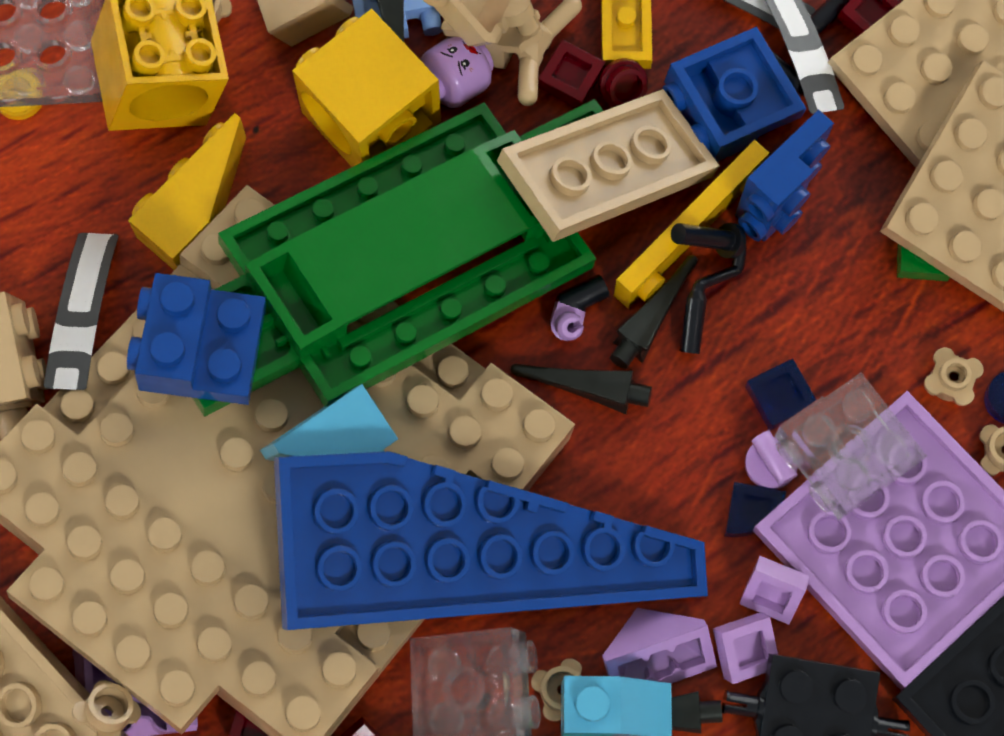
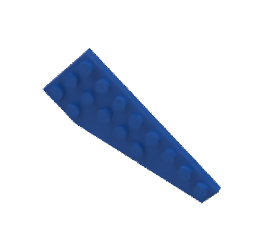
(420, 541)

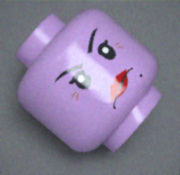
(461, 70)

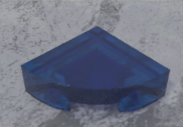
(749, 506)

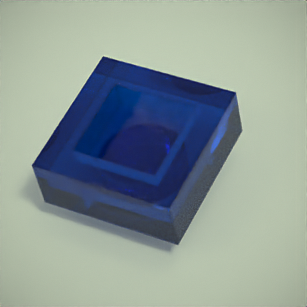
(780, 393)

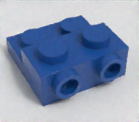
(733, 93)
(779, 184)
(196, 340)

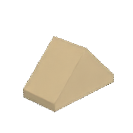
(300, 19)

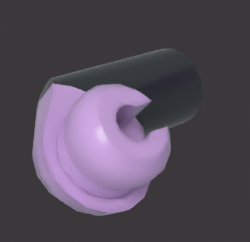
(571, 307)

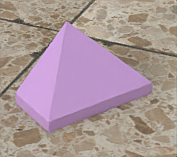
(660, 647)

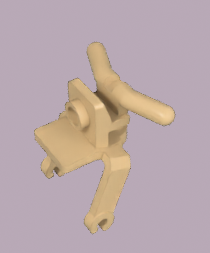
(507, 29)

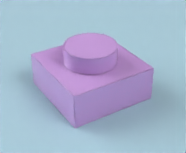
(774, 590)
(745, 647)

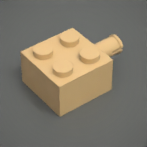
(20, 370)

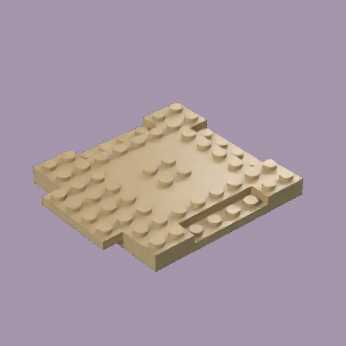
(167, 519)

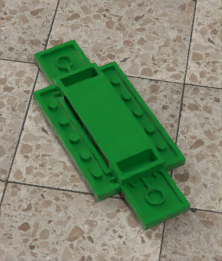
(381, 236)

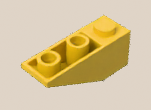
(191, 195)

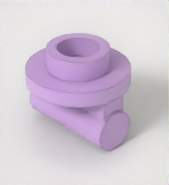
(766, 465)

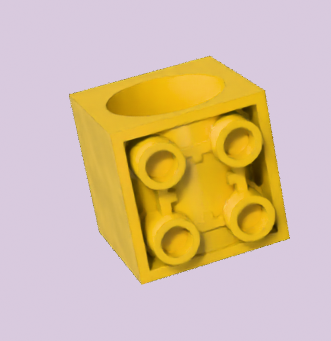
(158, 63)
(366, 89)

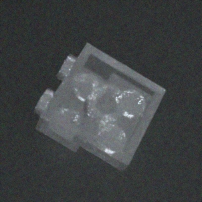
(848, 446)
(473, 684)

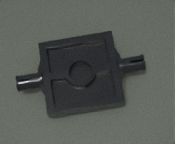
(814, 700)

